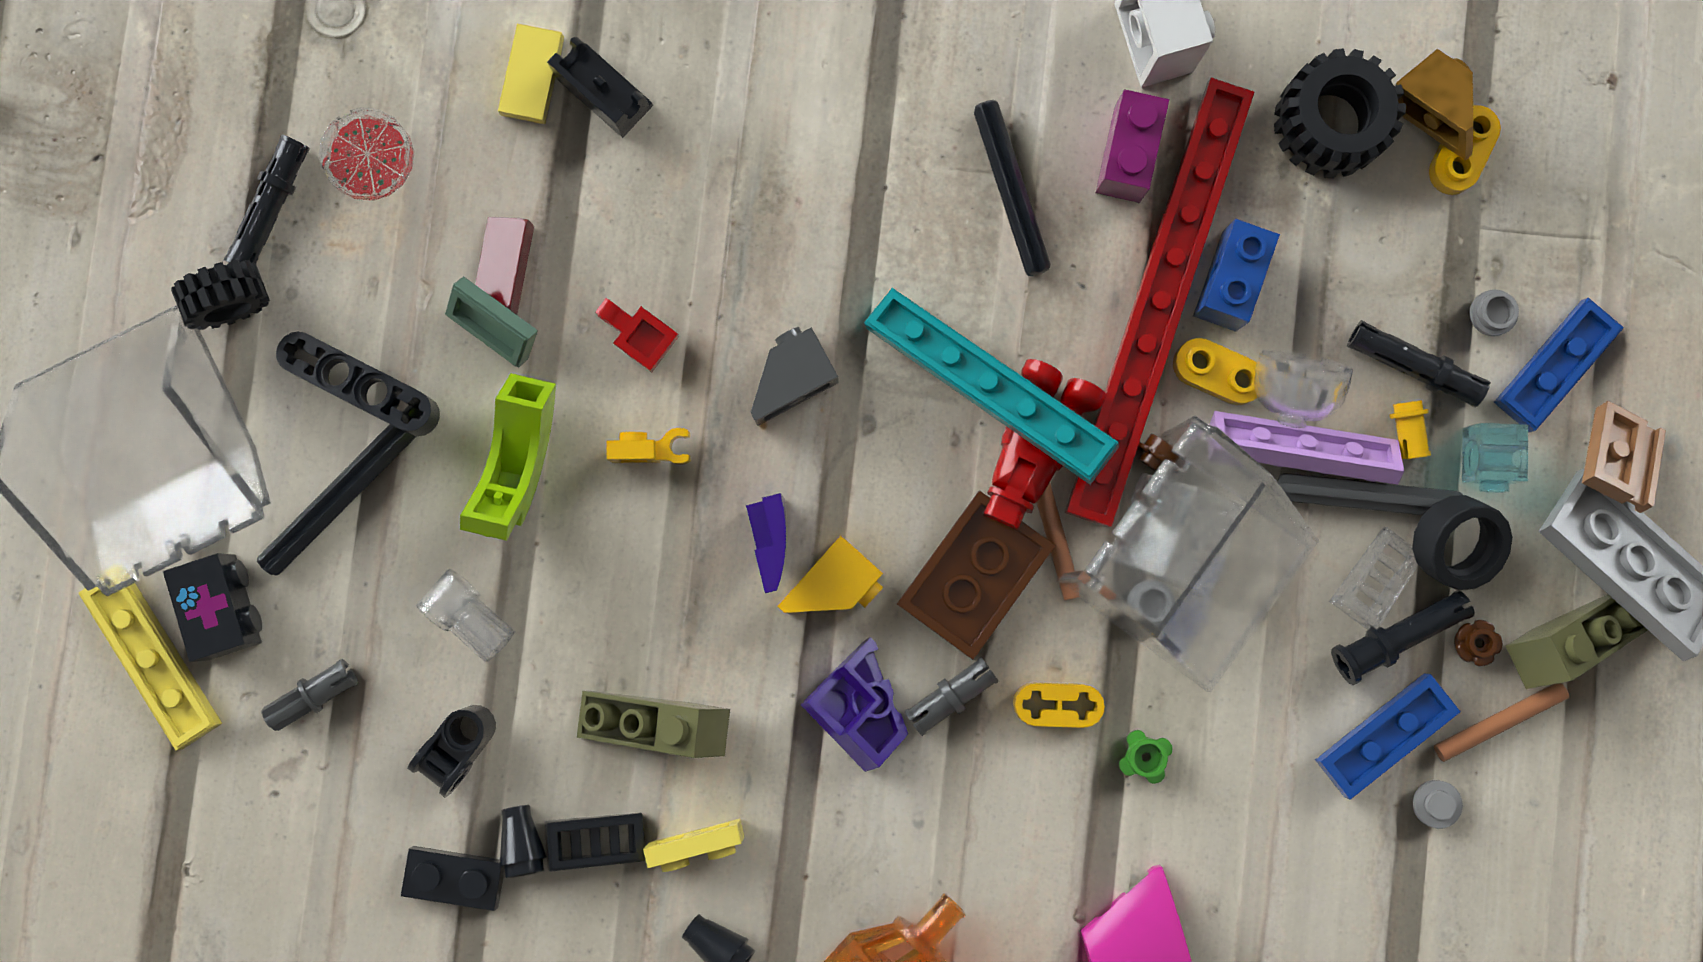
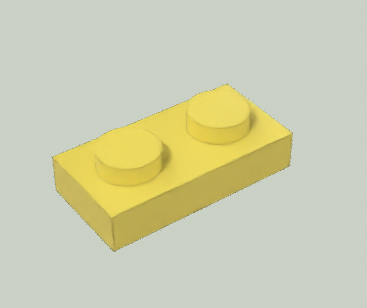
(675, 851)

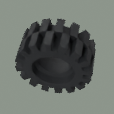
(220, 294)

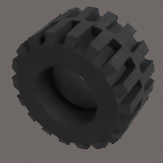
(1364, 88)

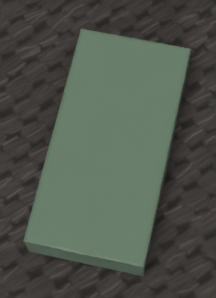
(490, 322)

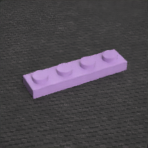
(1314, 448)

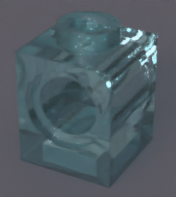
(1495, 456)

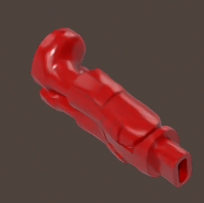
(1024, 469)

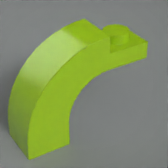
(515, 458)

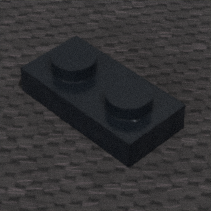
(452, 878)

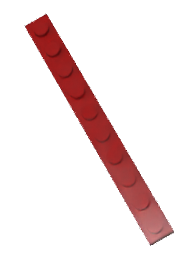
(1163, 293)

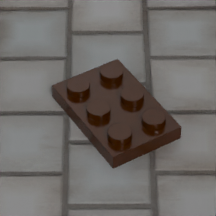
(974, 577)

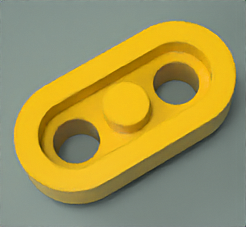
(1441, 167)
(1220, 371)

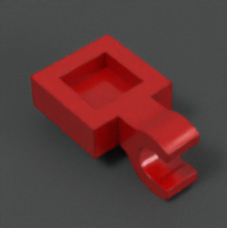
(640, 336)

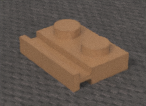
(1623, 456)

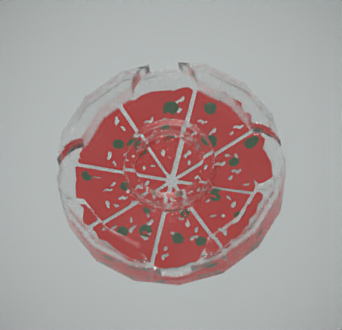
(366, 154)

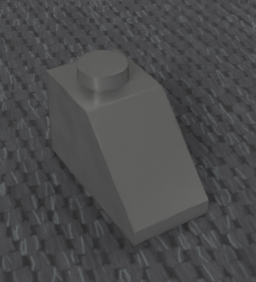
(792, 374)

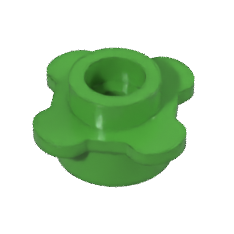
(1154, 767)

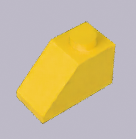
(835, 582)

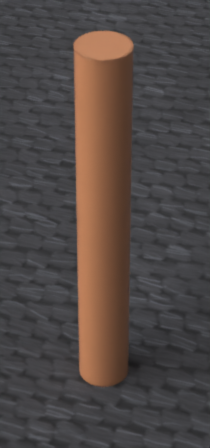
(1055, 534)
(1501, 721)

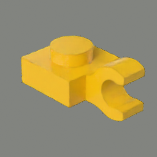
(635, 448)

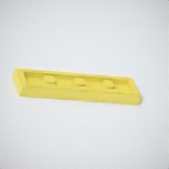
(152, 664)

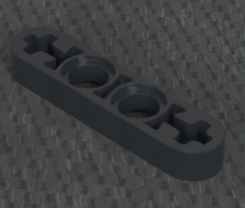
(358, 382)

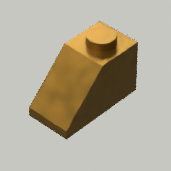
(1441, 101)

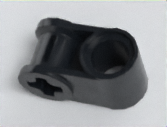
(448, 753)

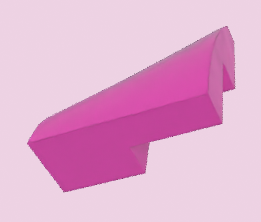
(1138, 926)

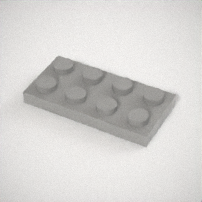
(1631, 563)

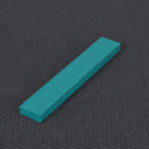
(992, 386)

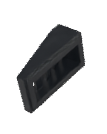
(553, 830)

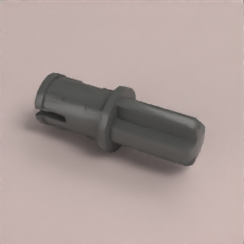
(309, 695)

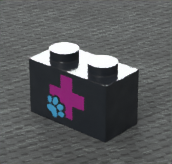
(213, 606)

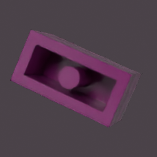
(1132, 146)

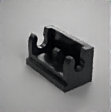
(600, 87)

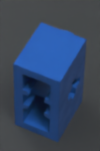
(1236, 275)

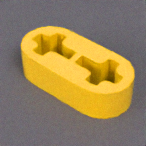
(1058, 692)

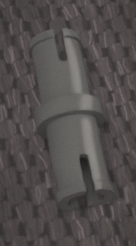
(951, 696)

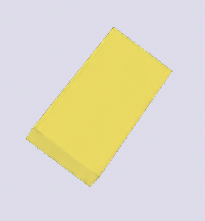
(528, 76)

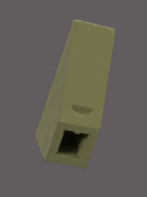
(1573, 642)
(654, 724)

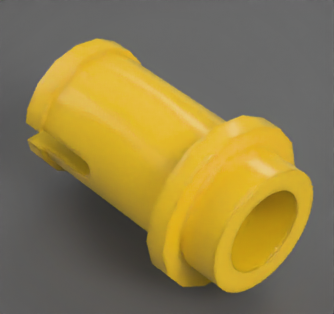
(1411, 429)

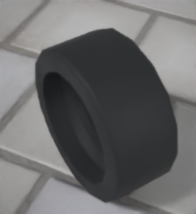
(1488, 555)

